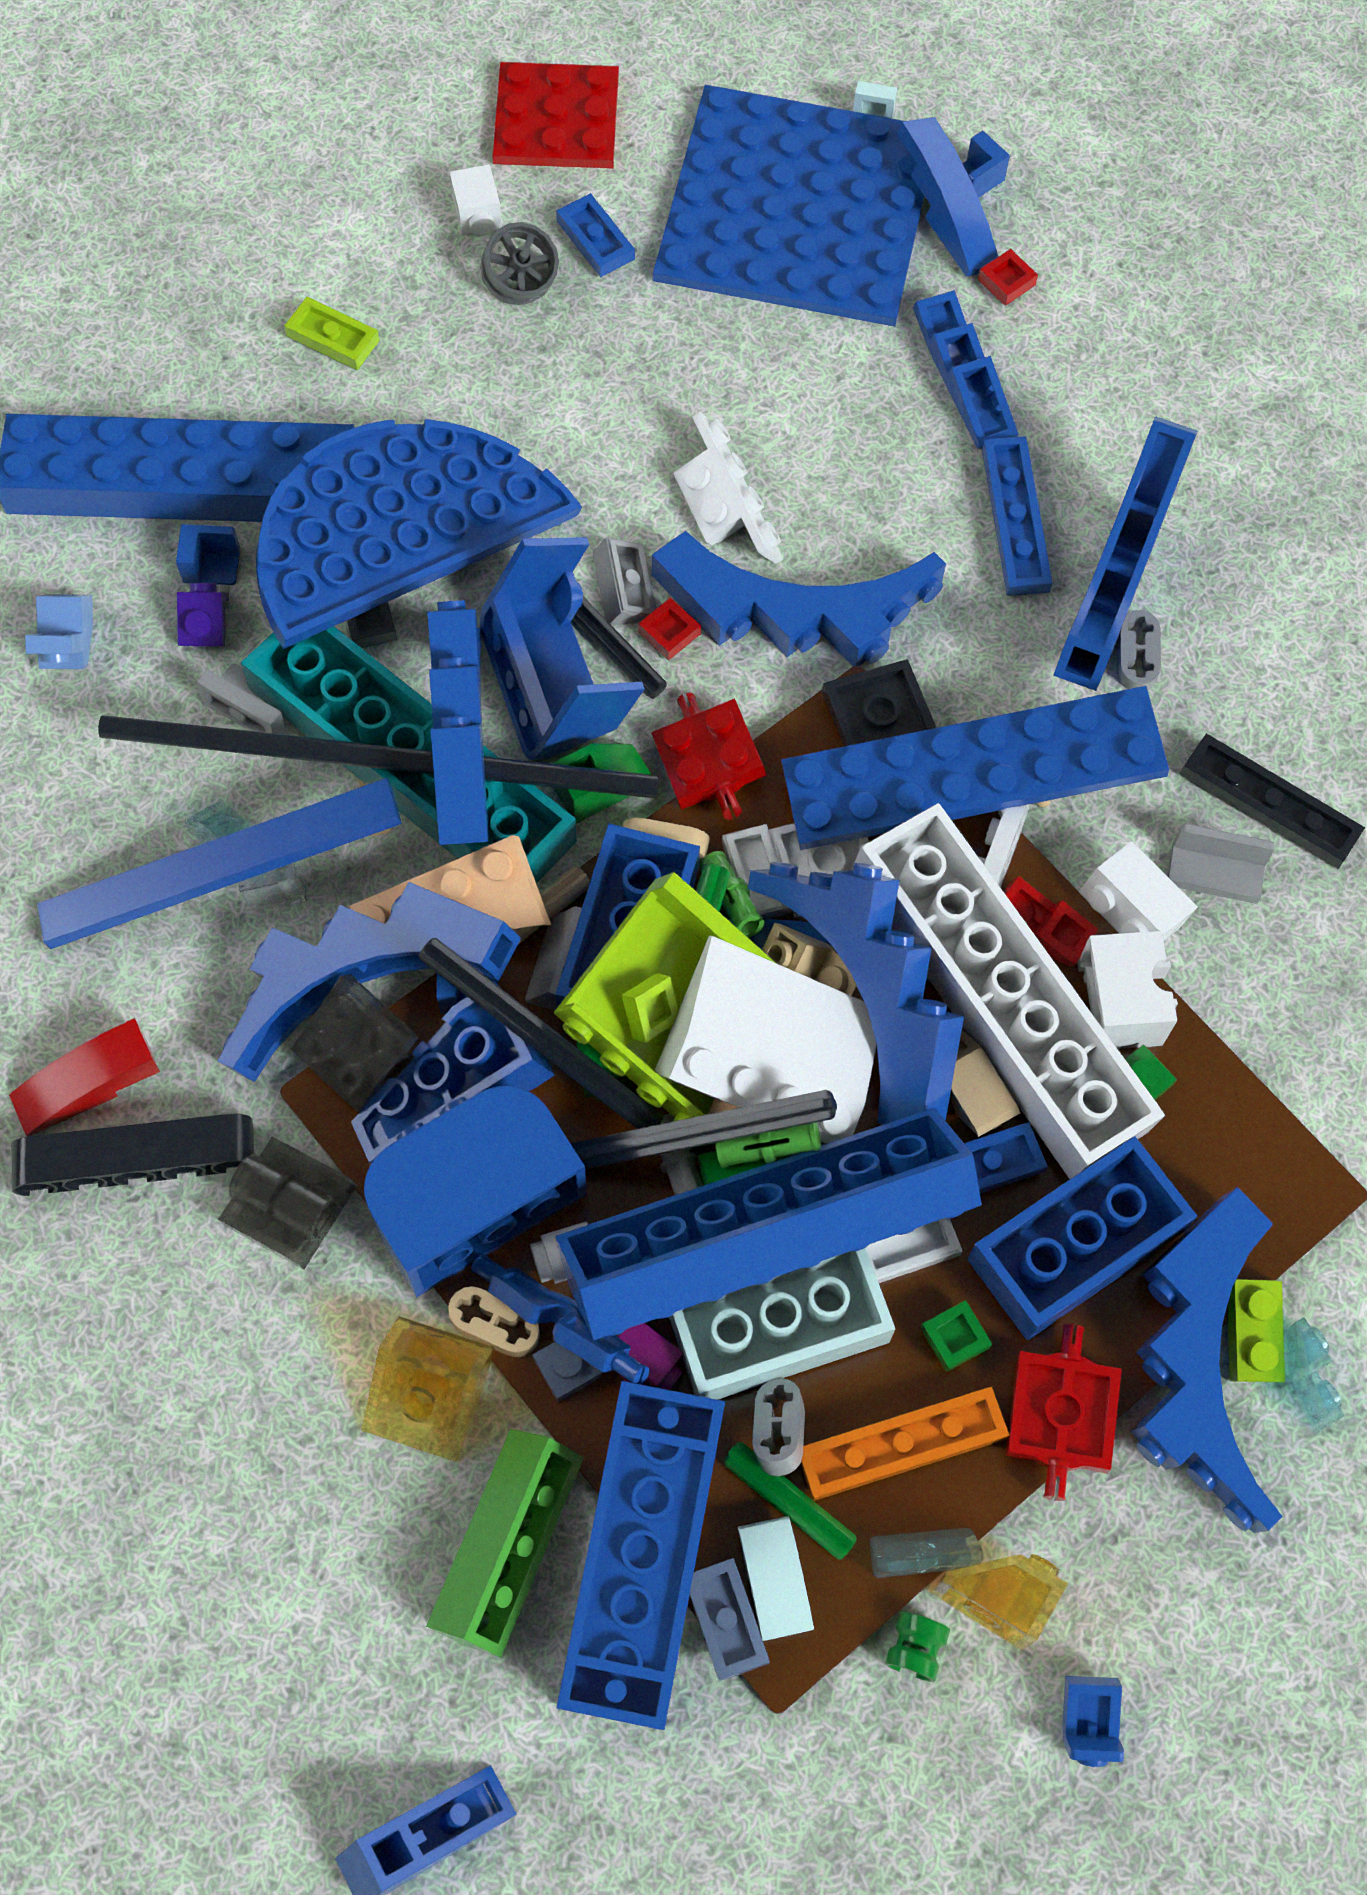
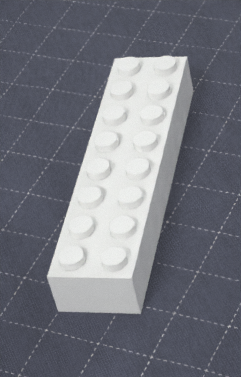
(1011, 994)

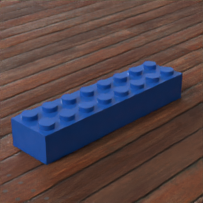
(149, 465)
(767, 1222)

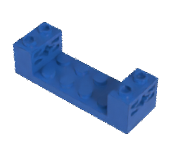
(641, 1556)

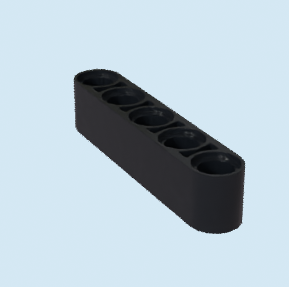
(130, 1152)

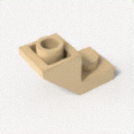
(809, 958)
(978, 1091)

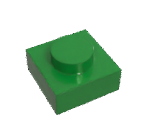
(1150, 1072)
(956, 1336)

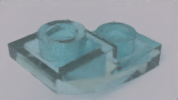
(1306, 1355)

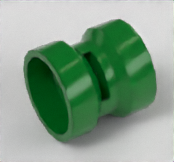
(920, 1635)

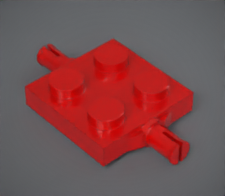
(709, 754)
(1063, 1412)

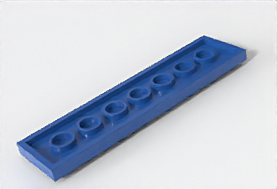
(975, 766)

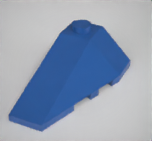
(459, 1061)

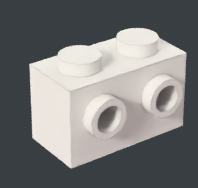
(1136, 894)

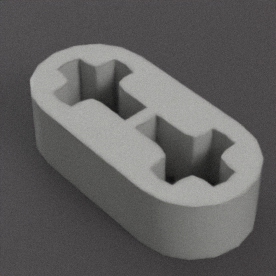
(1149, 650)
(788, 1426)

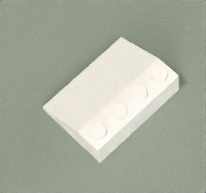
(769, 1035)

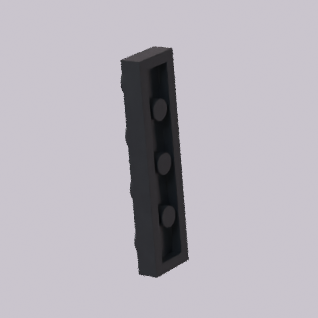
(1272, 801)

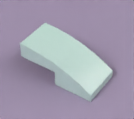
(775, 1578)

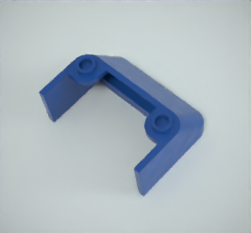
(539, 656)

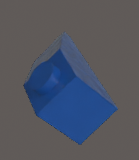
(425, 1835)

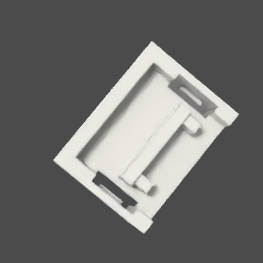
(1122, 987)

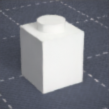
(476, 200)

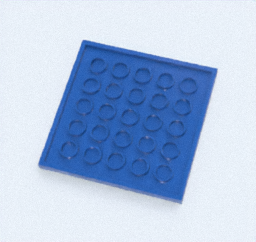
(793, 207)

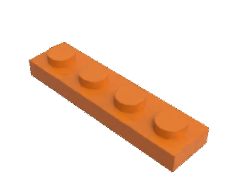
(902, 1443)

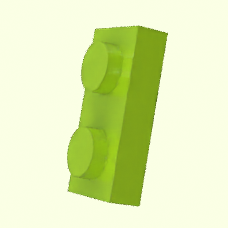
(332, 333)
(1256, 1331)

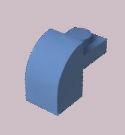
(62, 631)

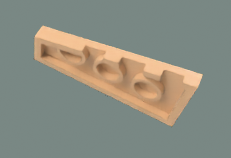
(488, 880)

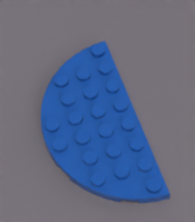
(390, 514)

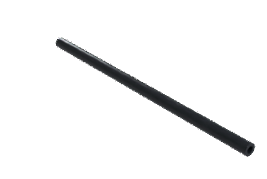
(370, 755)

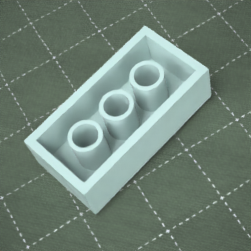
(783, 1326)

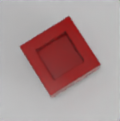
(1008, 277)
(669, 629)

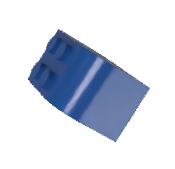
(470, 1183)

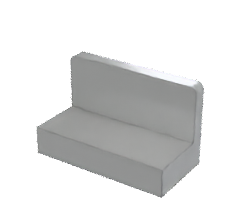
(234, 700)
(1219, 863)

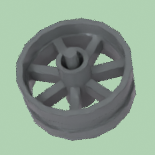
(519, 263)

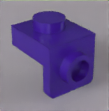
(201, 615)

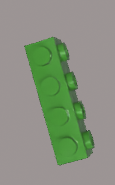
(505, 1542)

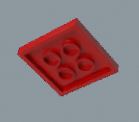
(556, 115)

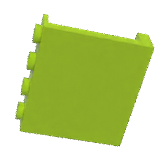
(658, 936)

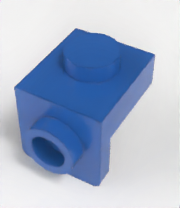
(1092, 1720)

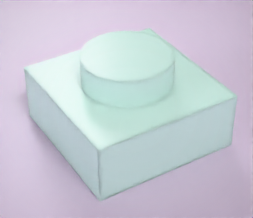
(875, 99)

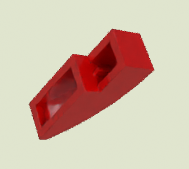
(84, 1078)

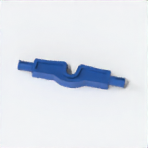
(540, 1305)

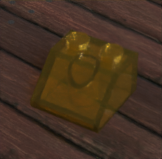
(426, 1388)
(1005, 1595)

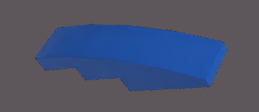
(954, 207)
(964, 368)

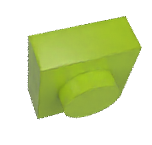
(650, 1007)

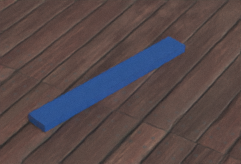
(219, 863)

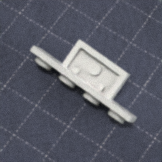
(720, 495)

